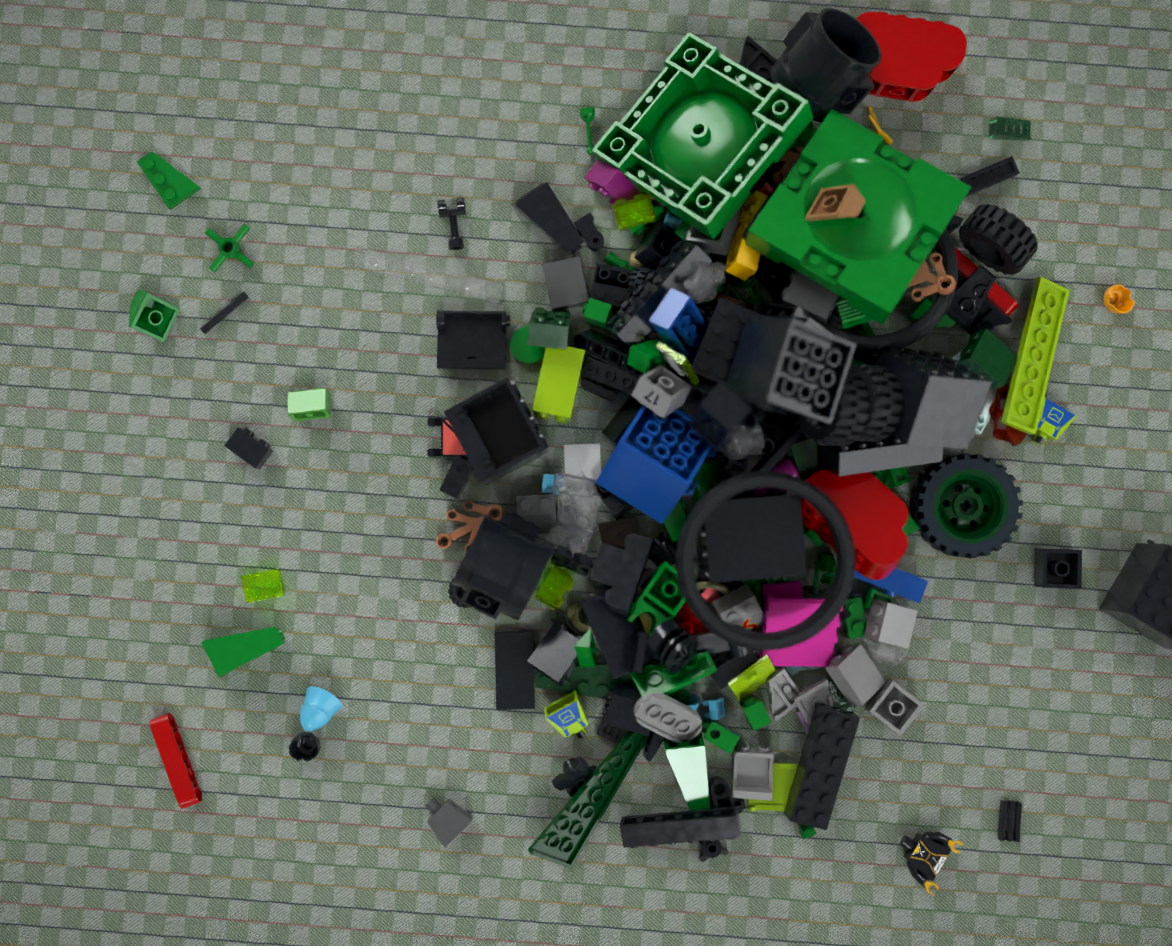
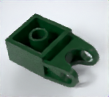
(549, 328)

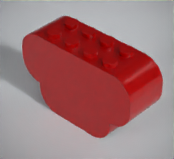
(913, 54)
(872, 515)

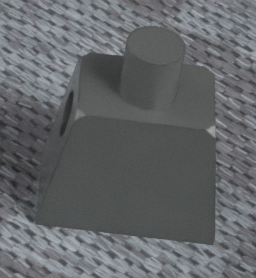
(447, 819)

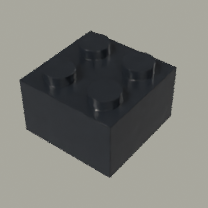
(1058, 568)

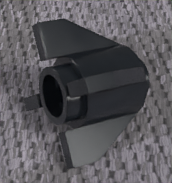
(711, 852)

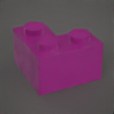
(610, 182)

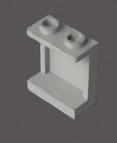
(753, 772)

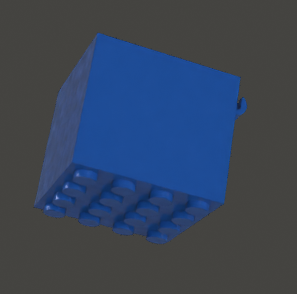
(655, 462)

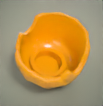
(1118, 299)

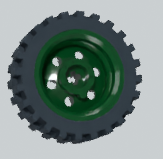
(991, 526)

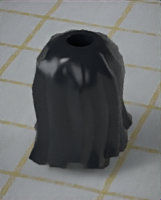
(663, 550)

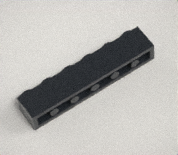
(680, 827)

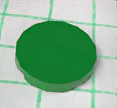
(523, 352)

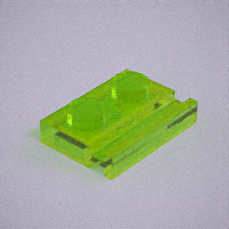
(263, 585)

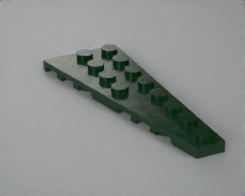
(597, 681)
(574, 824)

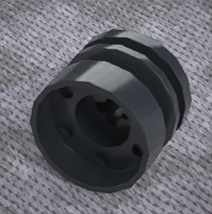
(672, 645)

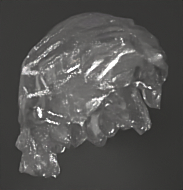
(745, 442)

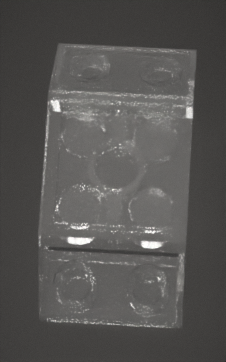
(575, 512)

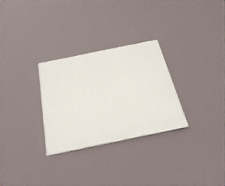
(583, 458)

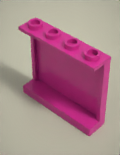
(788, 612)

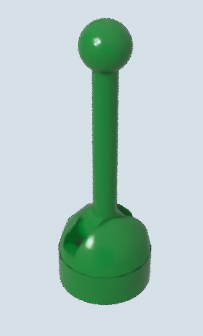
(587, 115)
(806, 831)

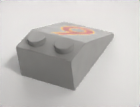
(740, 609)

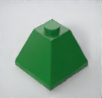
(152, 315)

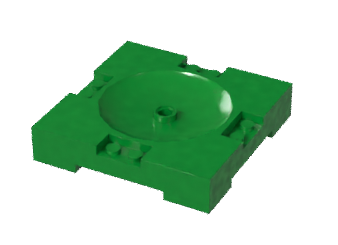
(703, 134)
(868, 256)

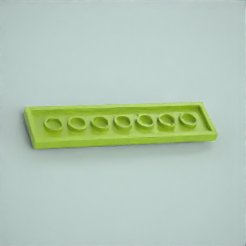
(1035, 356)

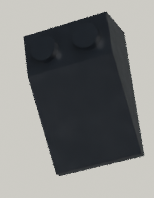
(655, 245)

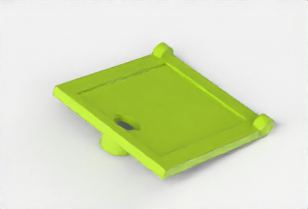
(752, 678)
(781, 785)

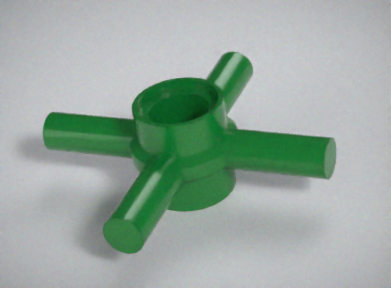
(234, 253)

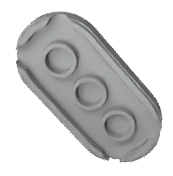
(667, 717)

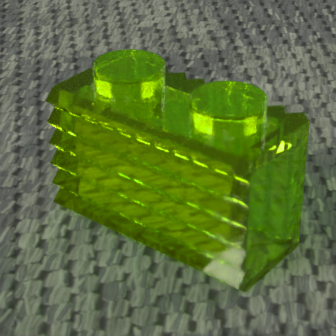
(633, 212)
(554, 587)

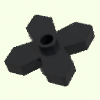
(570, 560)
(575, 774)

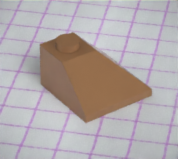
(836, 203)

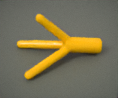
(886, 139)

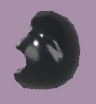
(304, 747)

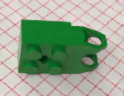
(655, 601)

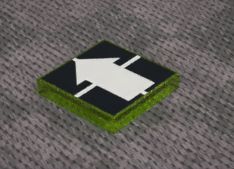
(677, 363)

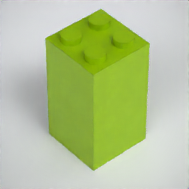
(558, 384)

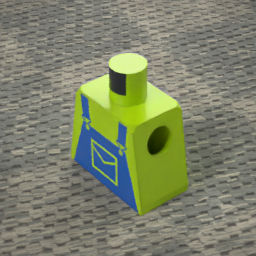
(1052, 422)
(568, 715)

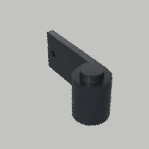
(713, 644)

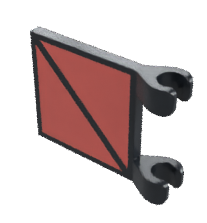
(449, 442)

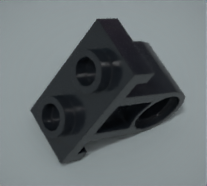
(724, 798)

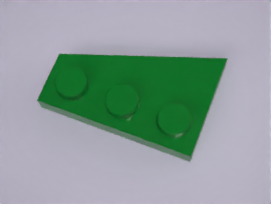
(167, 180)

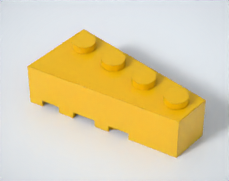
(742, 259)

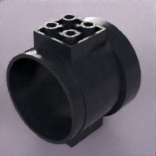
(828, 62)
(503, 566)

